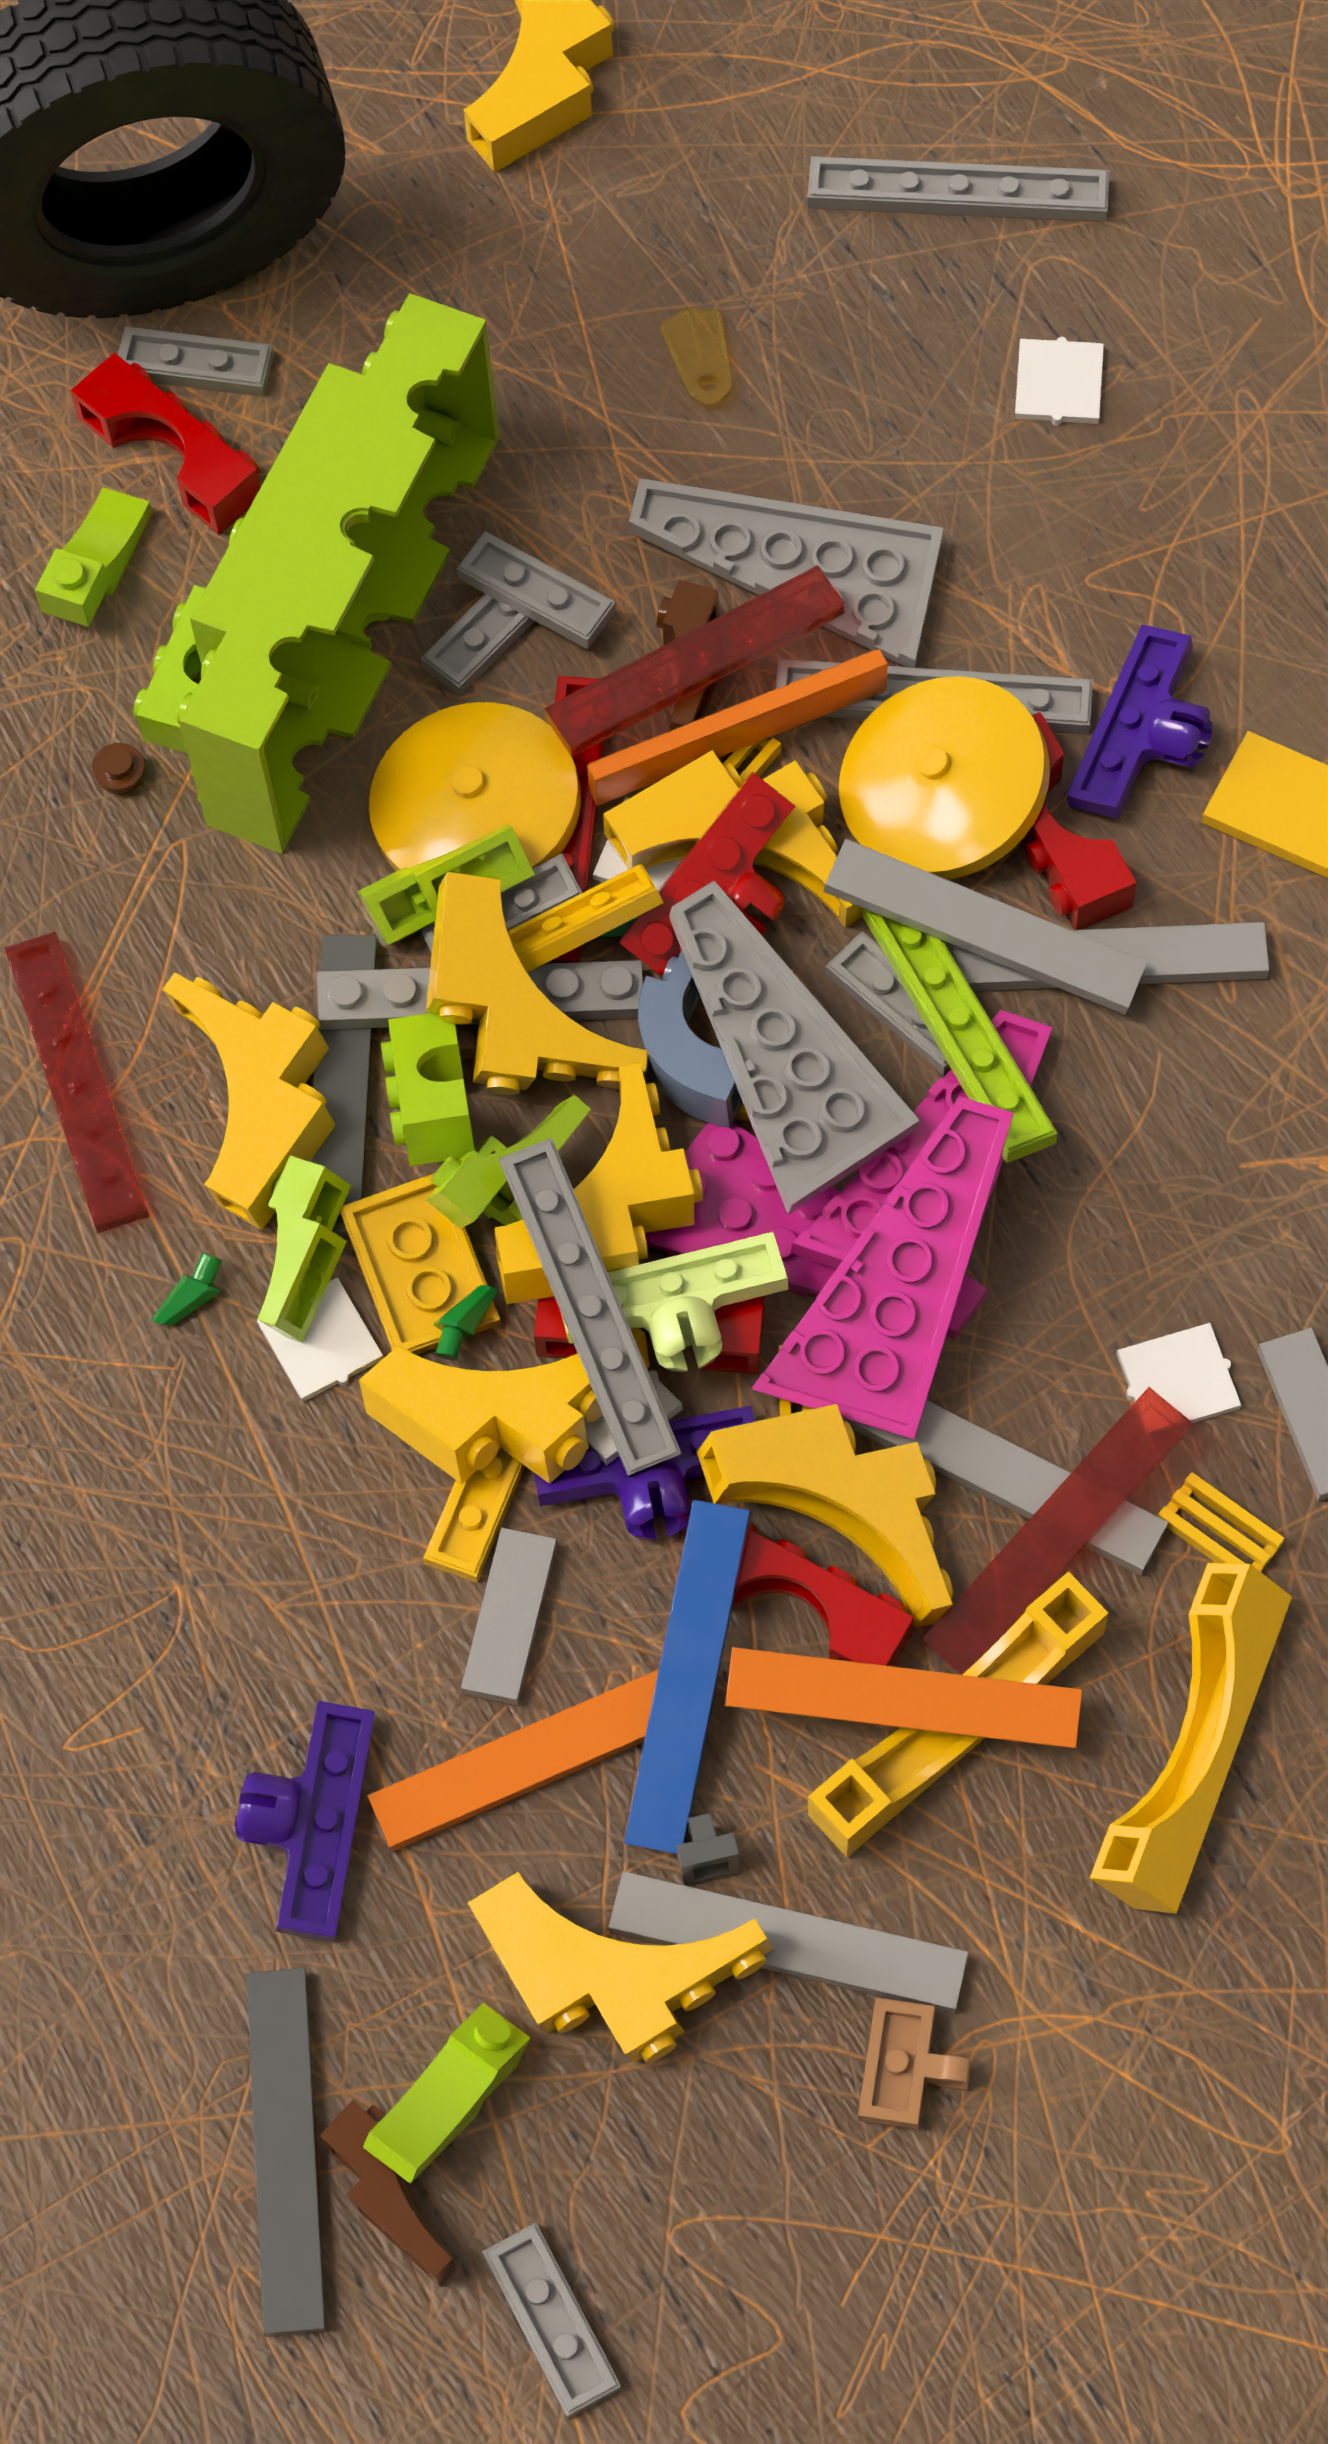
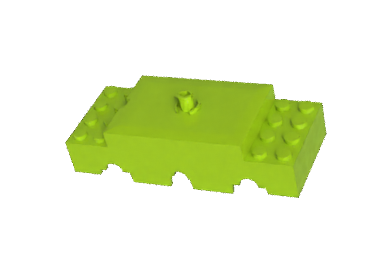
(326, 554)

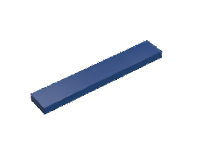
(687, 1677)

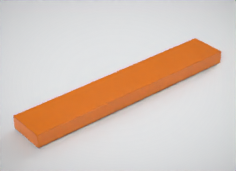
(738, 726)
(903, 1697)
(514, 1764)

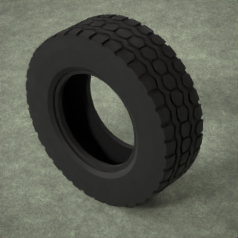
(181, 221)

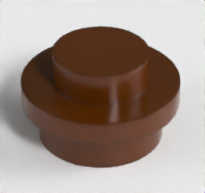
(118, 768)

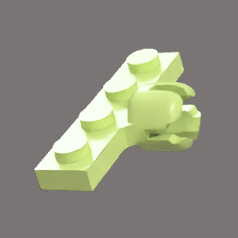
(680, 1294)

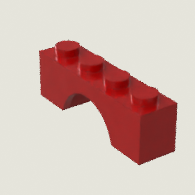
(126, 407)
(1084, 874)
(738, 1324)
(857, 1622)

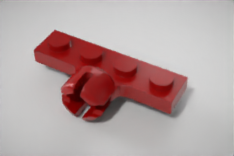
(722, 856)

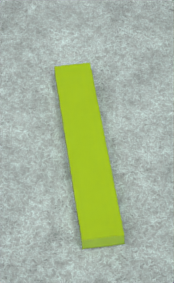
(963, 1031)

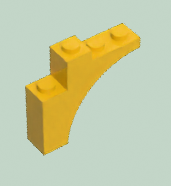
(544, 81)
(675, 812)
(483, 979)
(269, 1103)
(629, 1193)
(469, 1415)
(870, 1498)
(634, 1986)

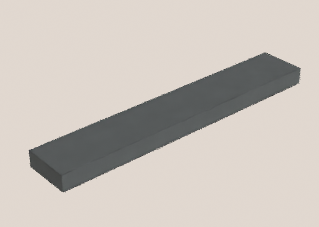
(345, 1075)
(285, 2153)

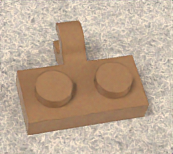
(902, 2063)

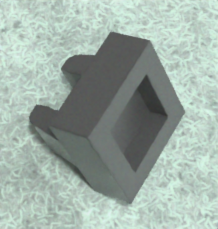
(707, 1855)

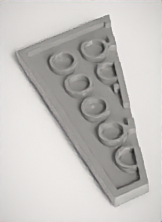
(874, 563)
(798, 1073)

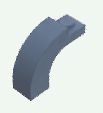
(679, 1062)

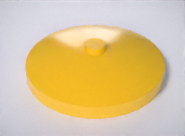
(469, 776)
(945, 776)

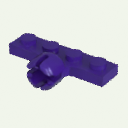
(1141, 724)
(652, 1490)
(312, 1819)

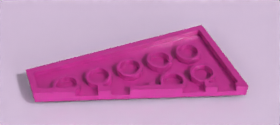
(745, 1203)
(856, 1206)
(890, 1302)

